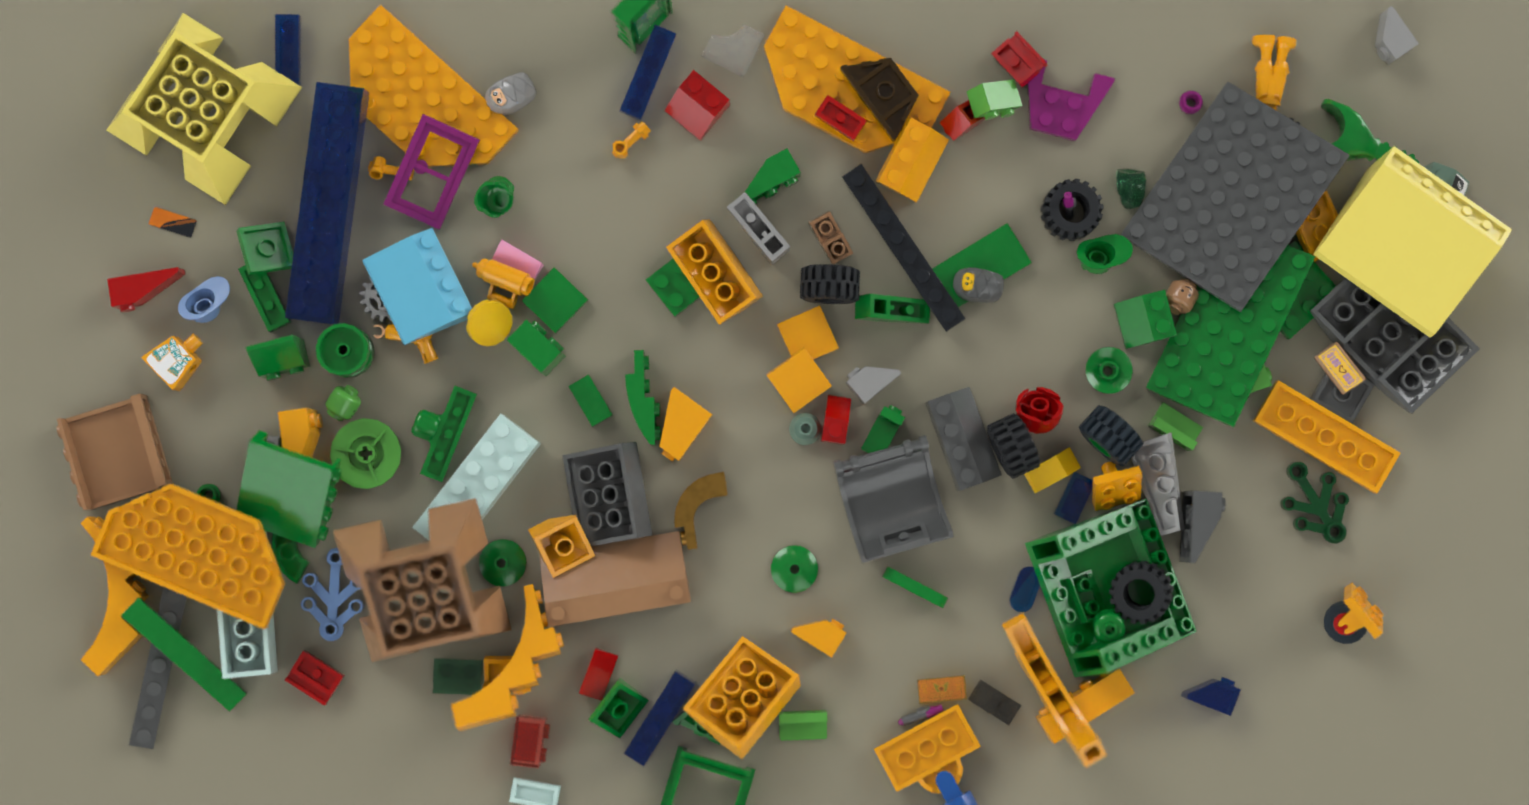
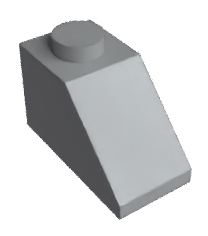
(1393, 36)
(870, 381)

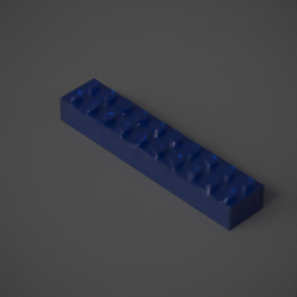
(327, 203)

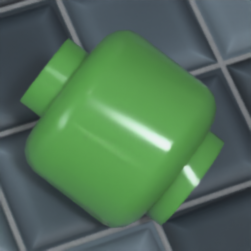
(343, 402)

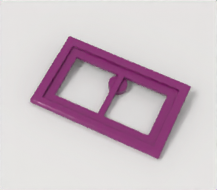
(410, 161)

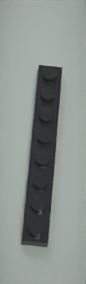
(903, 248)

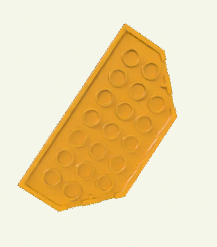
(806, 69)
(412, 81)
(195, 551)

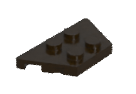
(883, 91)

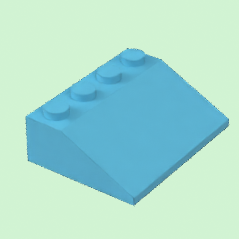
(418, 286)

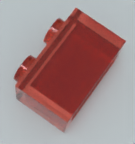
(529, 741)

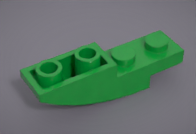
(642, 407)

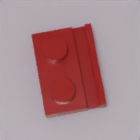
(1019, 59)
(314, 677)

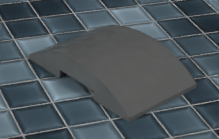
(1390, 349)

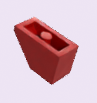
(960, 121)
(836, 420)

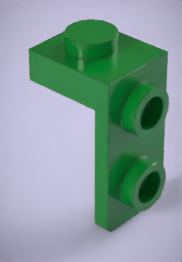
(883, 429)

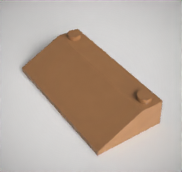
(619, 580)

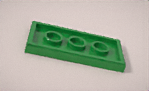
(995, 252)

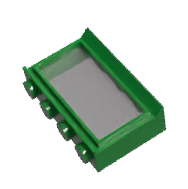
(637, 19)

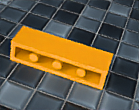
(1091, 699)

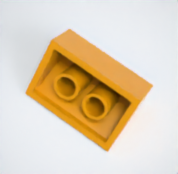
(912, 159)

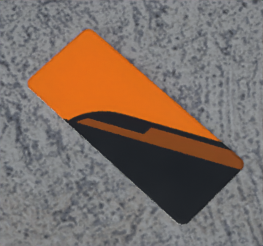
(172, 222)

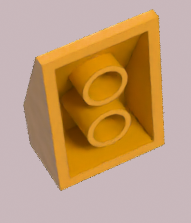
(300, 430)

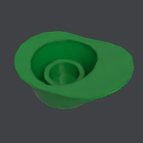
(1104, 252)

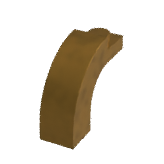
(695, 494)

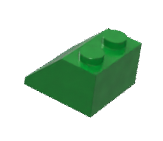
(1145, 319)
(279, 357)

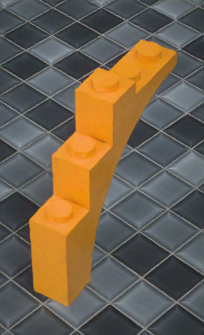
(116, 634)
(1052, 691)
(495, 700)

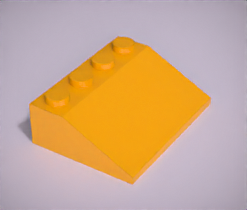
(743, 696)

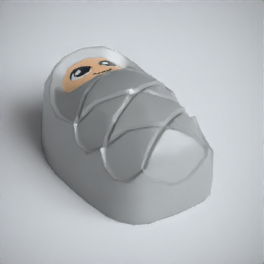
(510, 94)

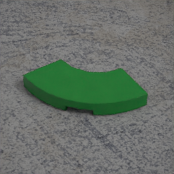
(289, 558)

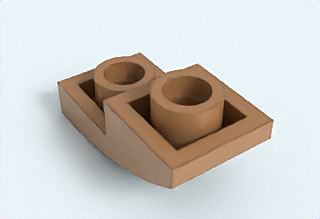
(830, 237)

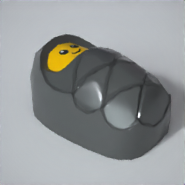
(978, 285)

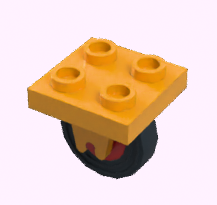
(1351, 618)

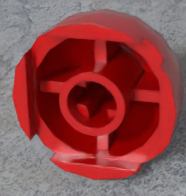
(1039, 409)

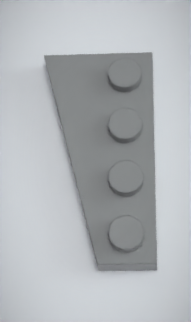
(1160, 482)

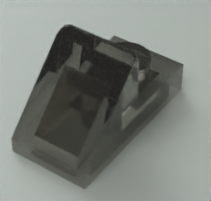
(994, 702)

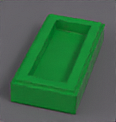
(590, 400)

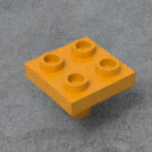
(1116, 487)

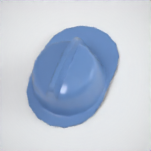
(204, 301)

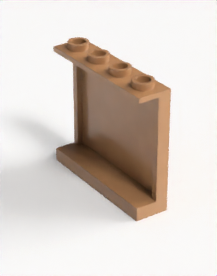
(114, 453)

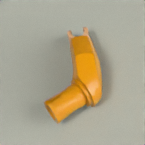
(424, 345)

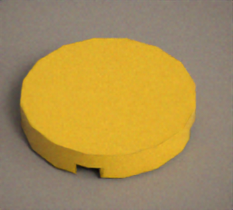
(489, 322)

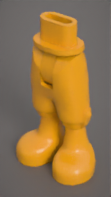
(1269, 77)

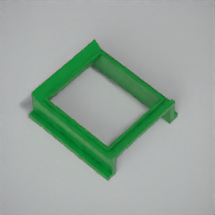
(684, 757)

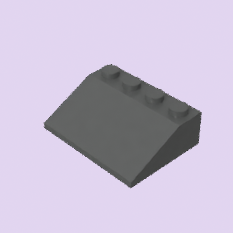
(608, 493)

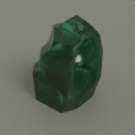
(1131, 187)

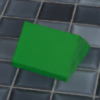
(618, 708)

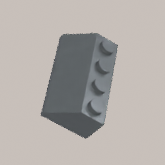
(963, 439)

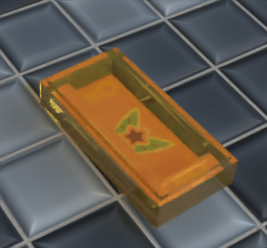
(941, 689)

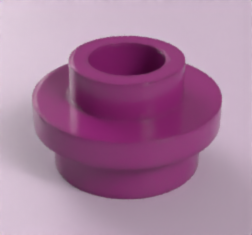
(1197, 99)

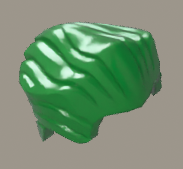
(495, 196)

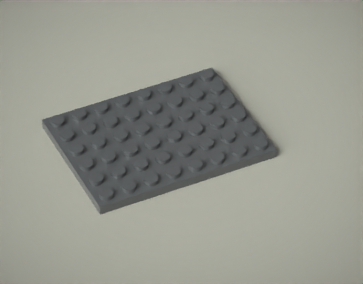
(1234, 196)

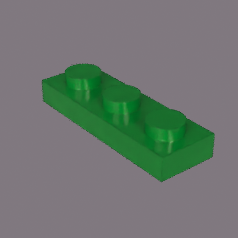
(266, 299)

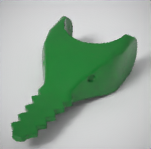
(1355, 135)

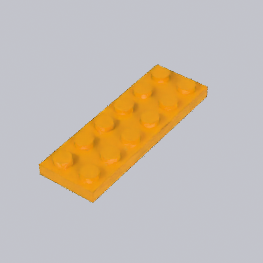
(1326, 437)

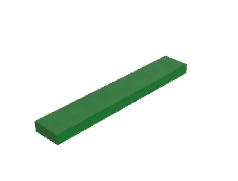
(183, 653)

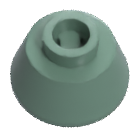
(797, 427)

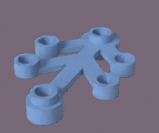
(332, 599)

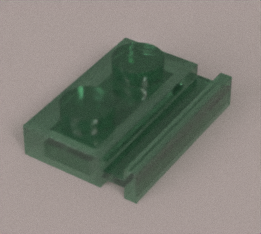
(457, 676)

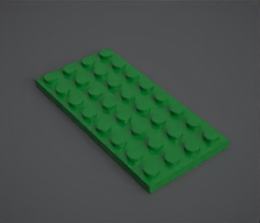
(1224, 351)

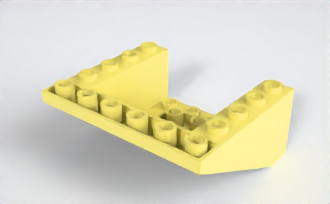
(1411, 241)

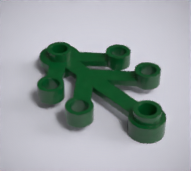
(1318, 505)

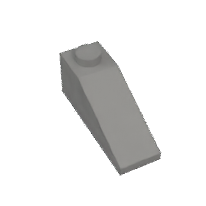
(759, 228)

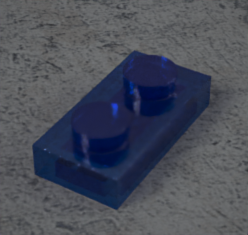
(1074, 498)

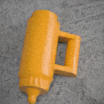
(504, 277)

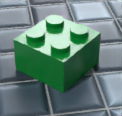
(531, 342)

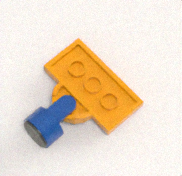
(932, 756)

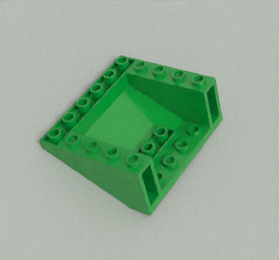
(1076, 577)

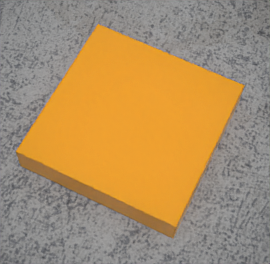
(808, 331)
(798, 380)

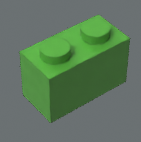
(994, 99)

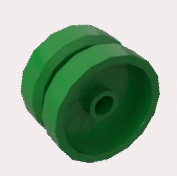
(340, 337)

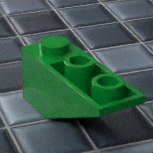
(773, 174)

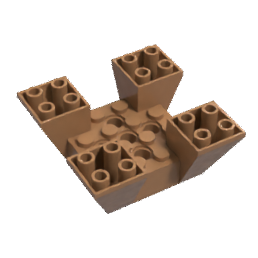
(383, 575)

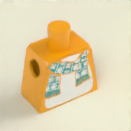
(175, 360)

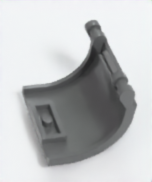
(892, 500)

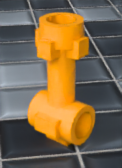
(620, 148)
(378, 167)

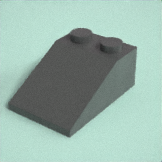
(1200, 516)

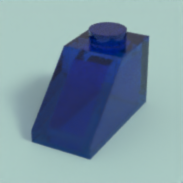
(1215, 694)

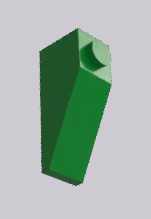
(891, 309)

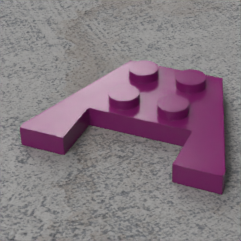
(1062, 111)

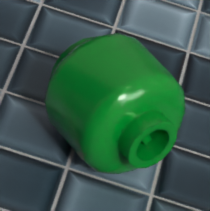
(1109, 618)

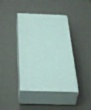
(534, 792)

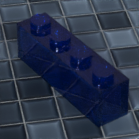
(660, 717)

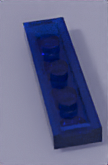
(647, 72)

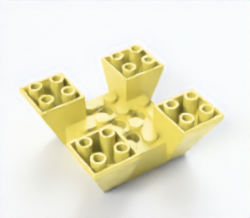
(153, 110)

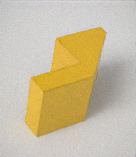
(1052, 470)

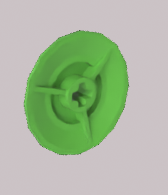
(353, 440)

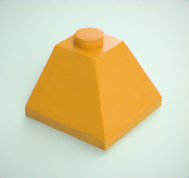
(561, 543)

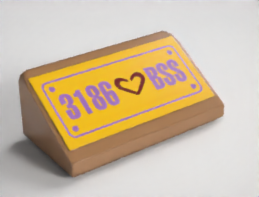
(1339, 368)

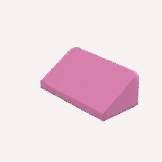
(517, 259)

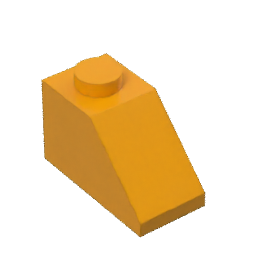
(822, 634)

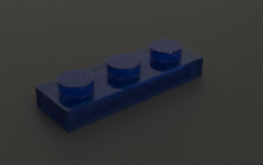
(288, 46)

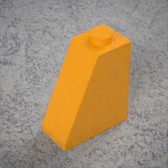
(682, 425)

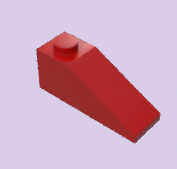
(138, 289)

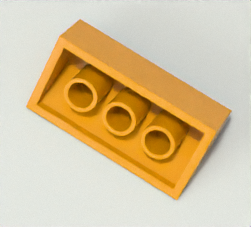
(714, 271)

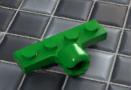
(443, 431)

